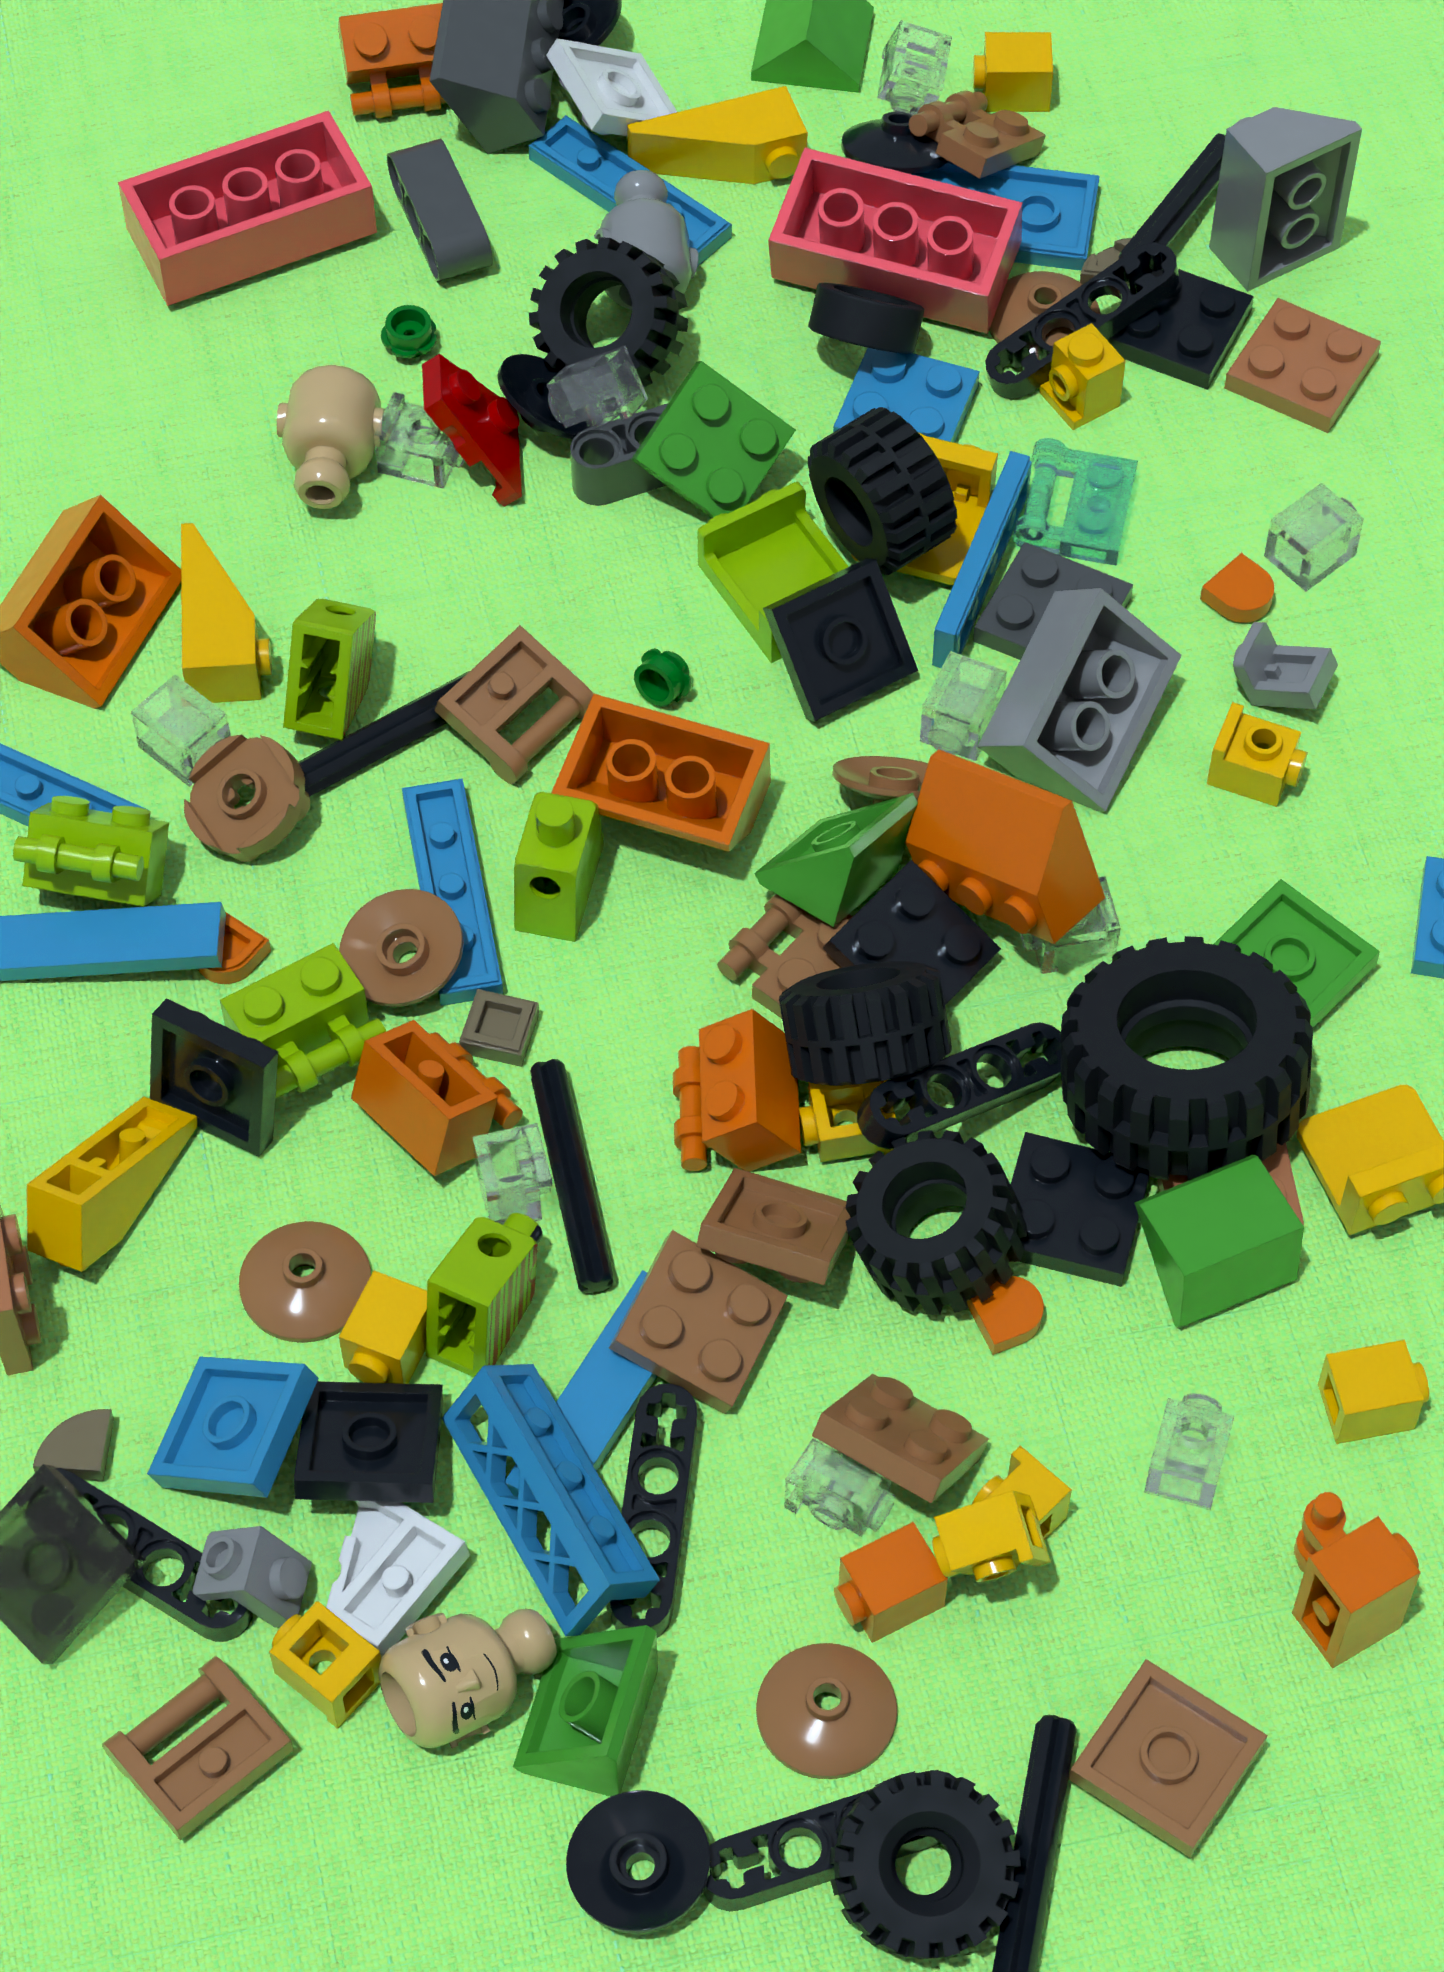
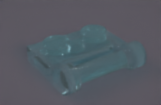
(1095, 506)

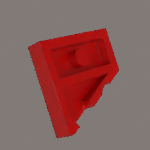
(476, 422)

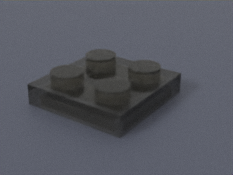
(57, 1564)

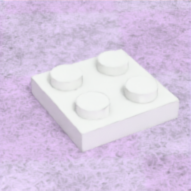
(608, 85)

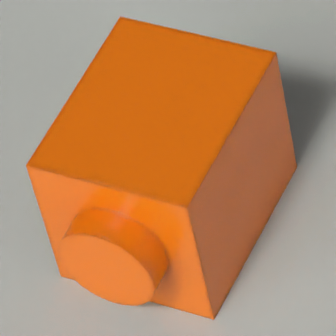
(890, 1583)

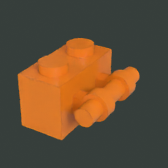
(387, 47)
(429, 1095)
(737, 1095)
(1351, 1583)

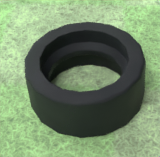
(866, 318)

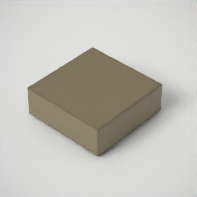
(499, 1027)

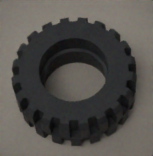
(1192, 998)

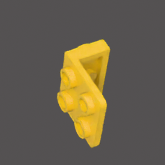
(972, 482)
(1376, 1157)

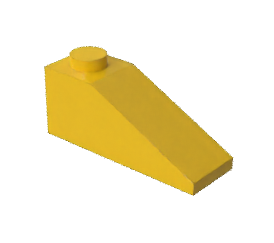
(728, 141)
(219, 629)
(101, 1185)

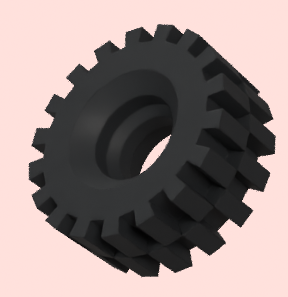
(978, 1852)

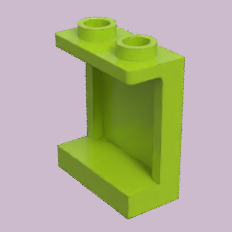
(765, 556)

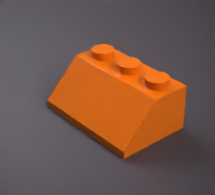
(84, 603)
(667, 773)
(1003, 848)

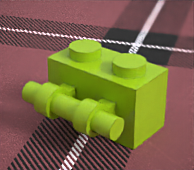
(94, 851)
(308, 1014)

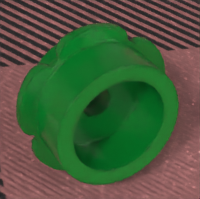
(409, 331)
(662, 677)

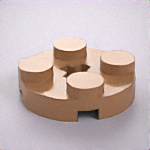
(269, 816)

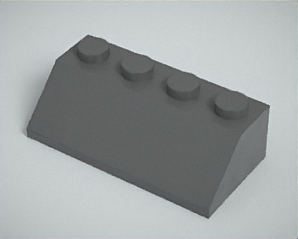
(496, 66)

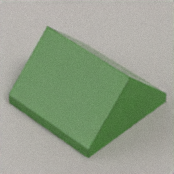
(813, 43)
(841, 859)
(1221, 1239)
(590, 1709)

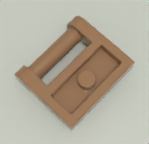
(501, 690)
(210, 1762)

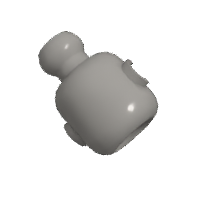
(650, 225)

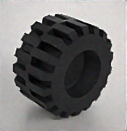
(585, 275)
(882, 490)
(865, 1023)
(915, 1182)

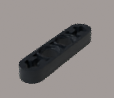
(1075, 314)
(961, 1078)
(664, 1510)
(153, 1543)
(743, 1847)

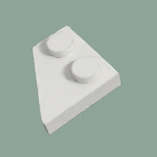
(392, 1570)

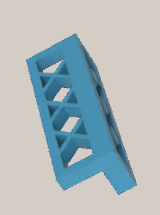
(552, 1479)

